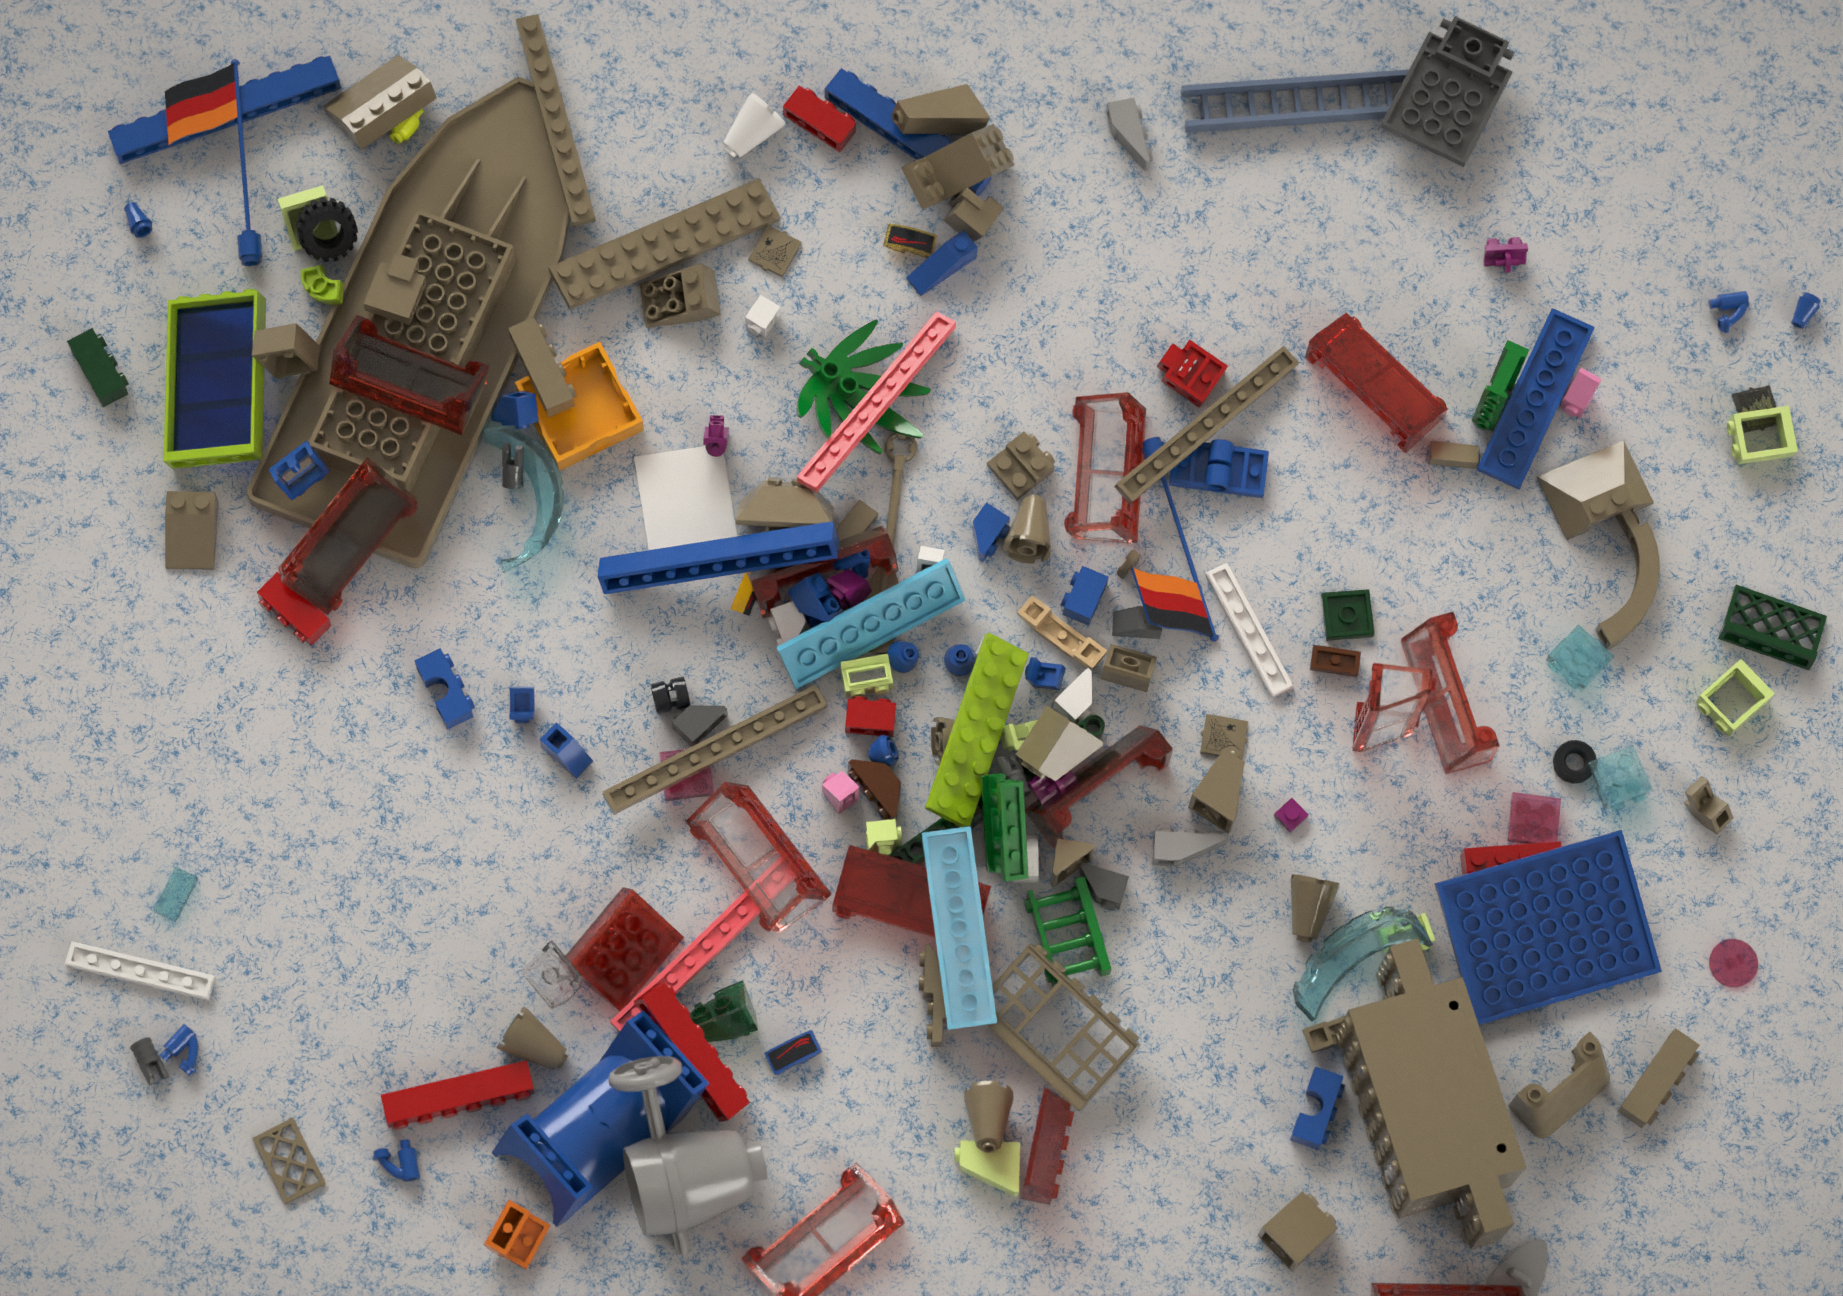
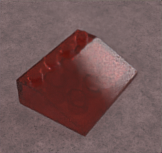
(623, 948)
(1046, 1149)

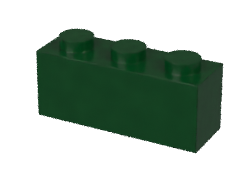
(98, 367)

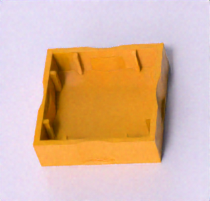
(600, 413)

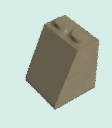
(1056, 745)
(1219, 791)
(1297, 1230)

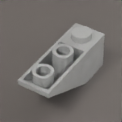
(1127, 129)
(1177, 848)

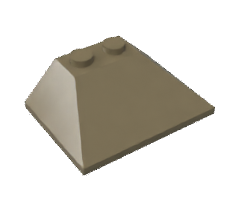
(1594, 489)
(783, 505)

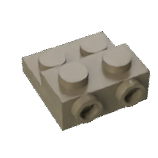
(1022, 465)

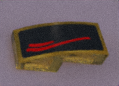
(909, 239)

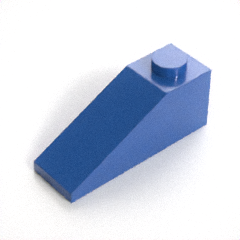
(943, 263)

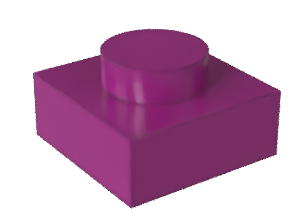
(1291, 815)

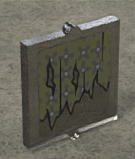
(1754, 400)

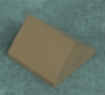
(1128, 668)
(1068, 858)

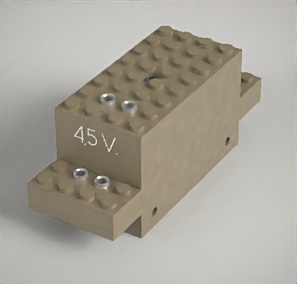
(1432, 1098)

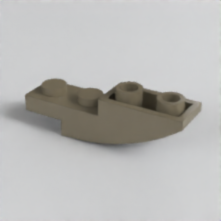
(932, 988)

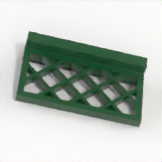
(1763, 642)

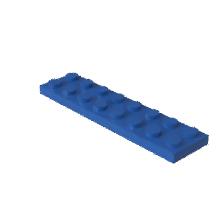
(1535, 398)

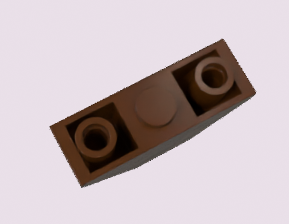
(879, 785)

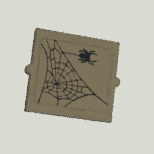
(774, 251)
(1223, 733)

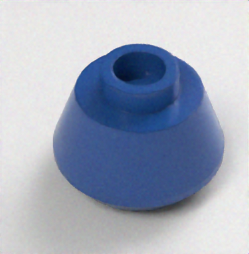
(903, 656)
(959, 665)
(884, 751)

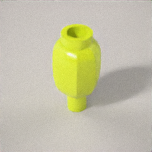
(406, 129)

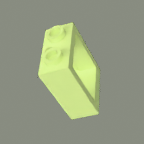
(1785, 431)
(1750, 681)

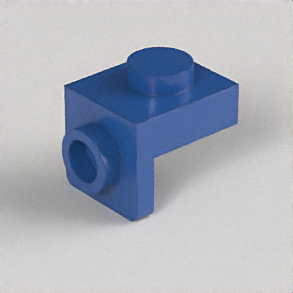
(1044, 674)
(522, 704)

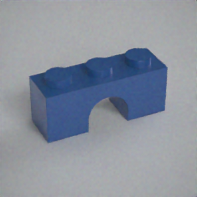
(436, 669)
(1324, 1087)

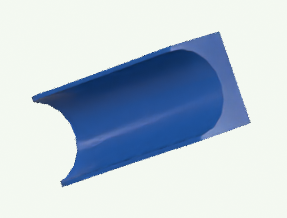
(583, 1132)

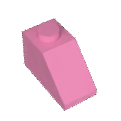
(1580, 393)
(840, 791)

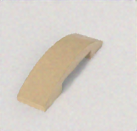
(1060, 634)

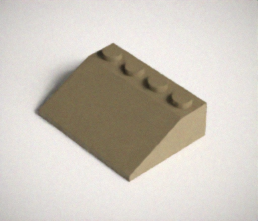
(381, 101)

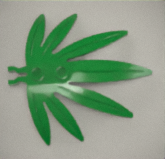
(835, 381)

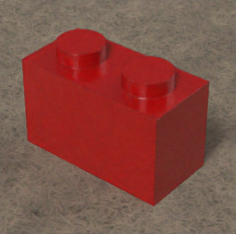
(870, 717)

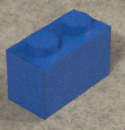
(1085, 595)

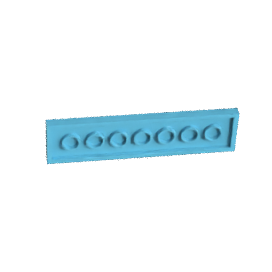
(871, 623)
(959, 928)

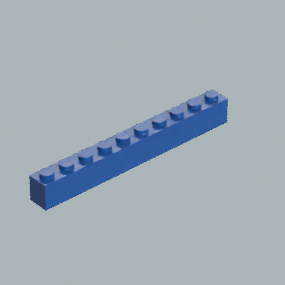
(257, 99)
(718, 558)

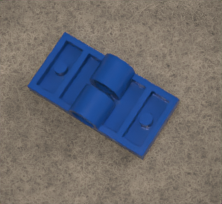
(1223, 469)

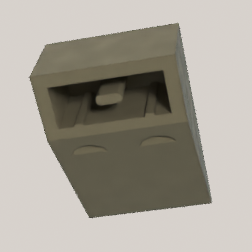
(680, 297)

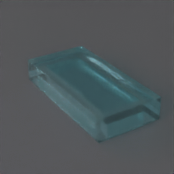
(175, 894)

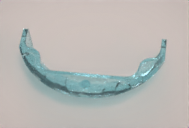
(546, 484)
(1348, 948)

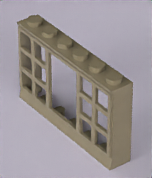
(1033, 1056)

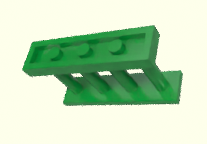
(1084, 916)

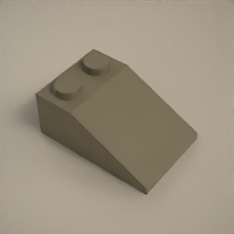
(190, 530)

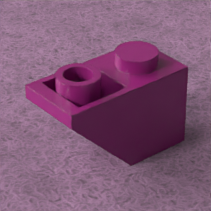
(849, 588)

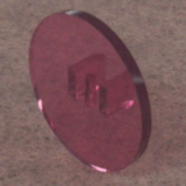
(1733, 963)

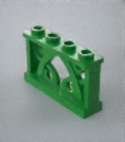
(1503, 378)

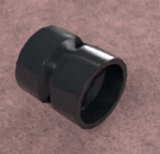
(661, 695)

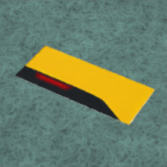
(744, 597)

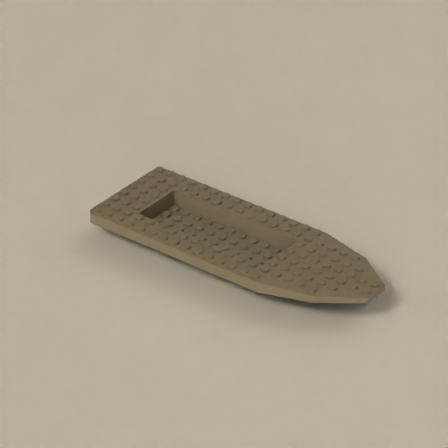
(485, 226)

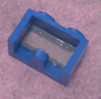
(299, 470)

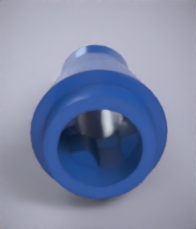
(138, 222)
(1806, 307)

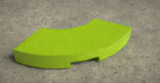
(320, 287)

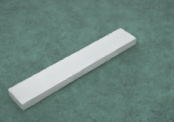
(1249, 630)
(140, 971)

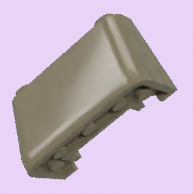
(1547, 1111)

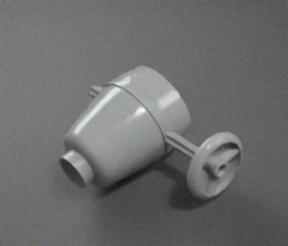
(682, 1176)

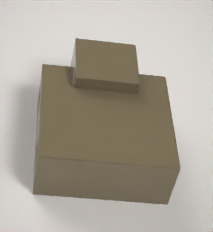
(396, 289)

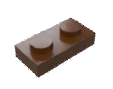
(1335, 660)

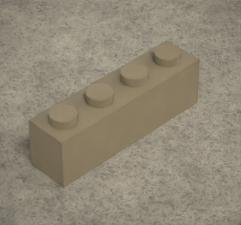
(541, 366)
(1658, 1079)

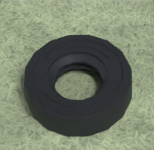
(1564, 771)

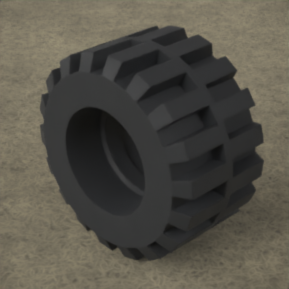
(326, 211)

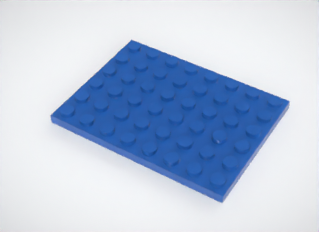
(1548, 927)

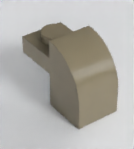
(1706, 807)

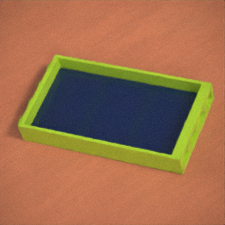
(213, 380)

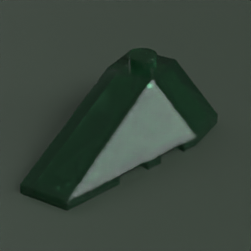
(726, 1015)

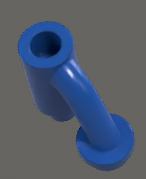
(1730, 301)
(858, 562)
(174, 1046)
(408, 1162)

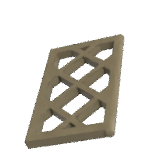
(310, 1163)

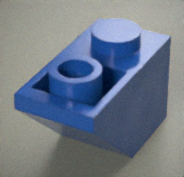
(516, 410)
(988, 528)
(814, 599)
(565, 750)

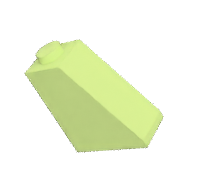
(997, 1169)

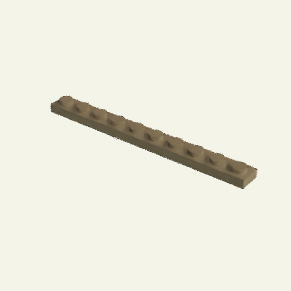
(555, 120)
(1206, 425)
(714, 749)

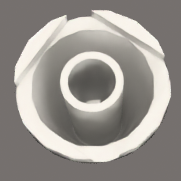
(752, 126)

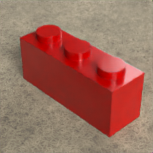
(819, 118)
(293, 610)

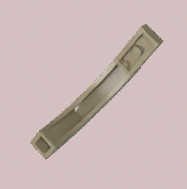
(1646, 555)

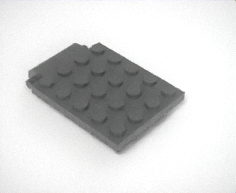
(1450, 90)

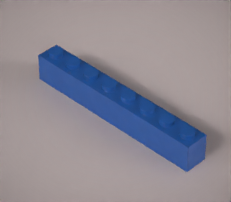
(875, 112)

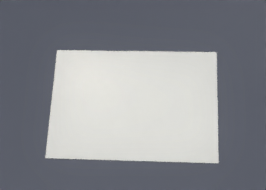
(684, 497)

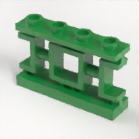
(1004, 827)

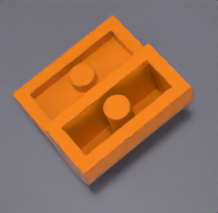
(516, 1235)

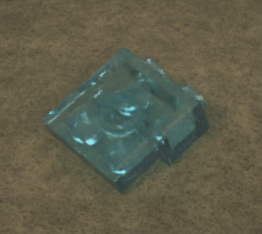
(1579, 658)
(1620, 778)

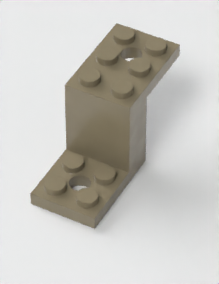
(958, 166)

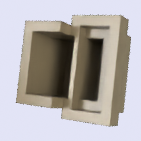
(972, 213)

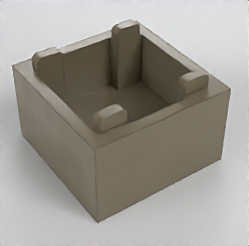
(286, 350)

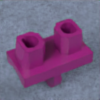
(1505, 254)
(716, 436)
(1048, 788)

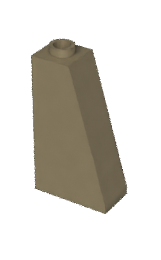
(941, 112)

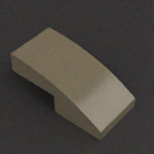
(1322, 1035)

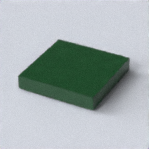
(1347, 614)

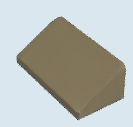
(1453, 455)

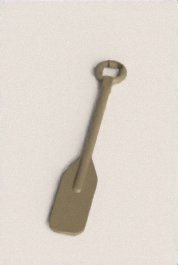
(880, 580)

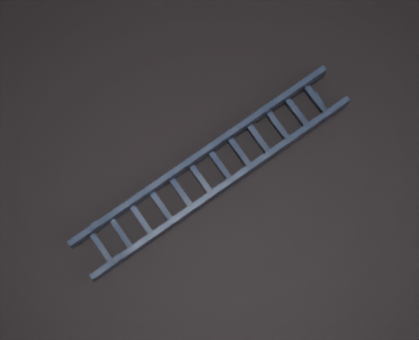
(1294, 84)

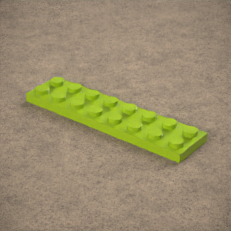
(976, 730)

